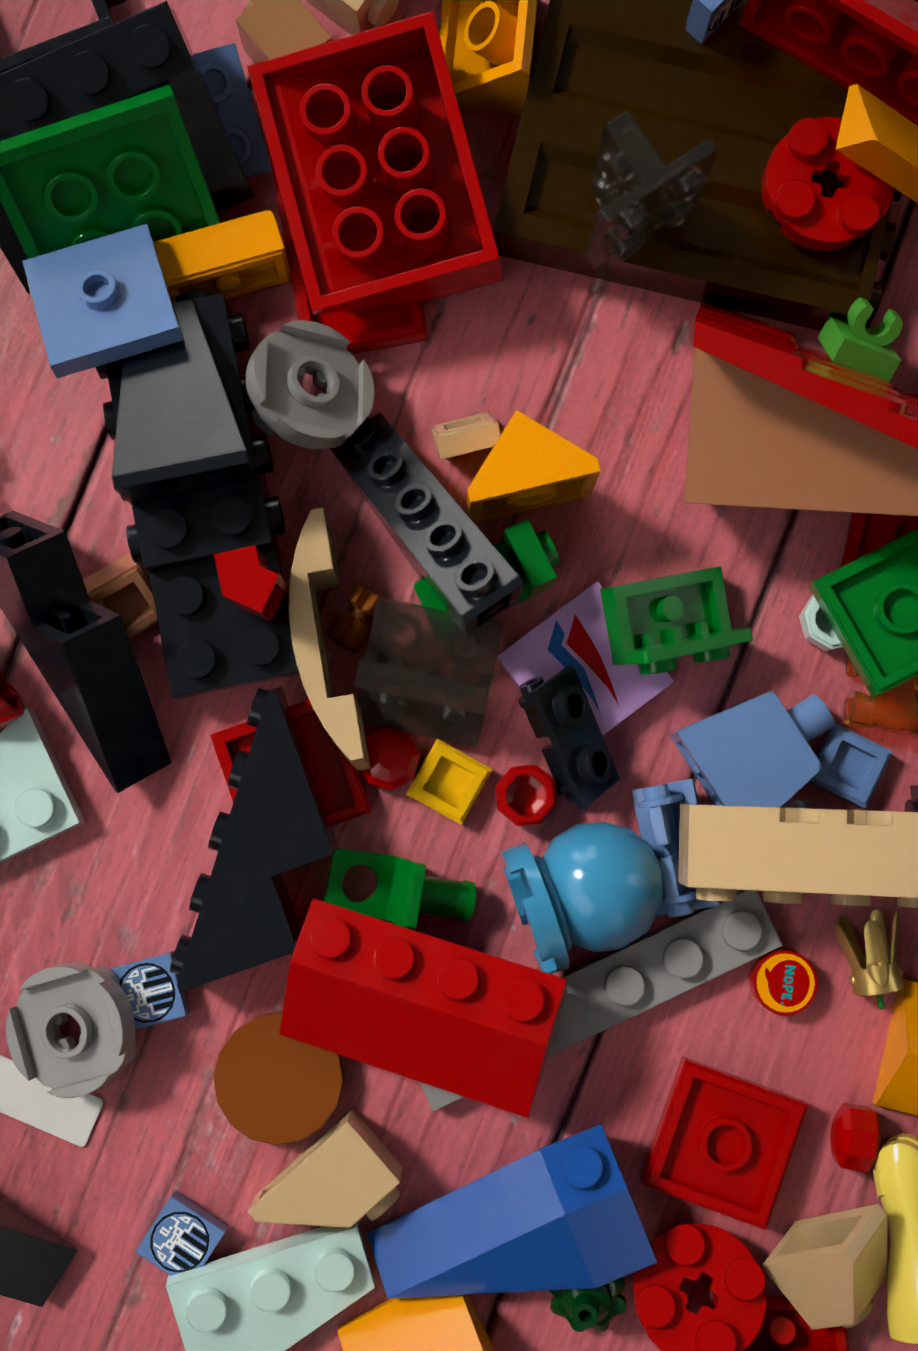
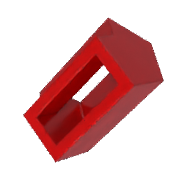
(249, 582)

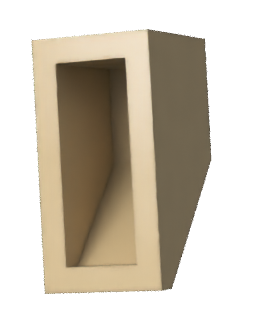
(333, 1180)
(832, 1265)

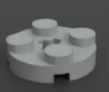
(290, 411)
(105, 1023)

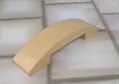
(315, 570)

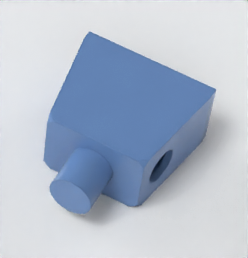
(755, 750)

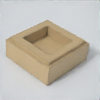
(465, 435)

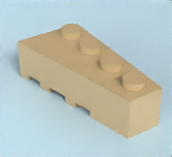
(799, 853)

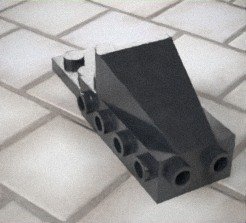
(197, 490)

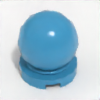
(588, 890)

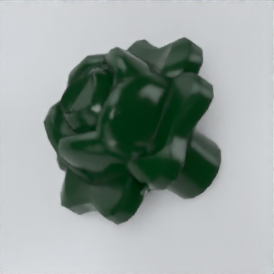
(590, 1306)

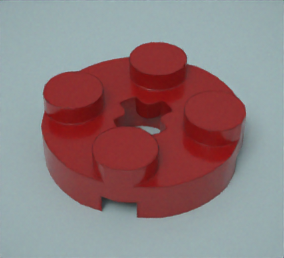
(797, 201)
(736, 1282)

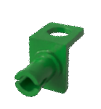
(400, 889)

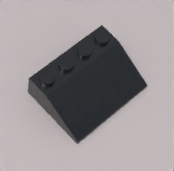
(111, 67)

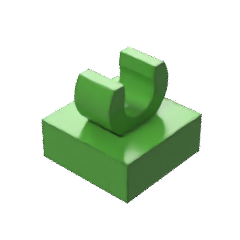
(863, 347)

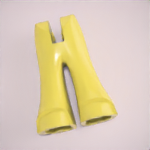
(898, 1190)

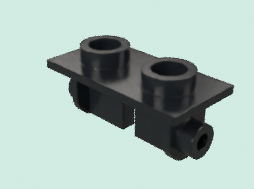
(577, 747)

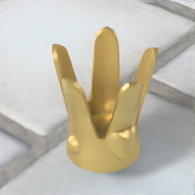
(879, 970)

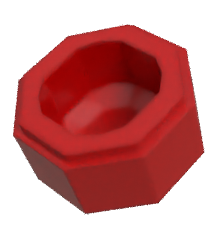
(391, 758)
(526, 795)
(855, 1137)

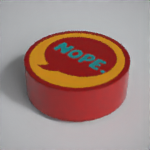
(783, 981)

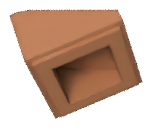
(124, 590)

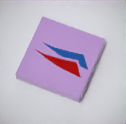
(580, 638)

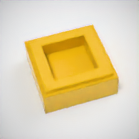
(449, 781)

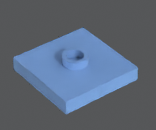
(101, 301)

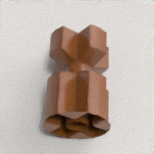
(349, 628)

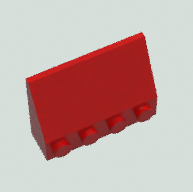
(376, 169)

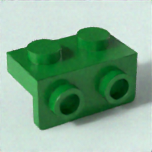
(669, 619)

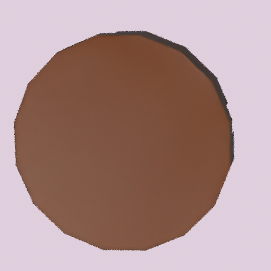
(276, 1085)

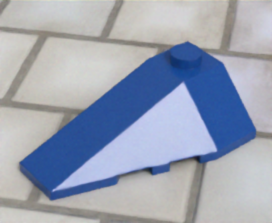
(525, 1228)

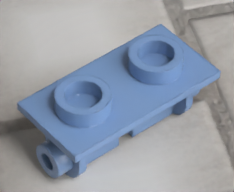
(658, 823)

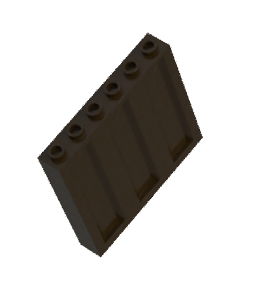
(732, 89)

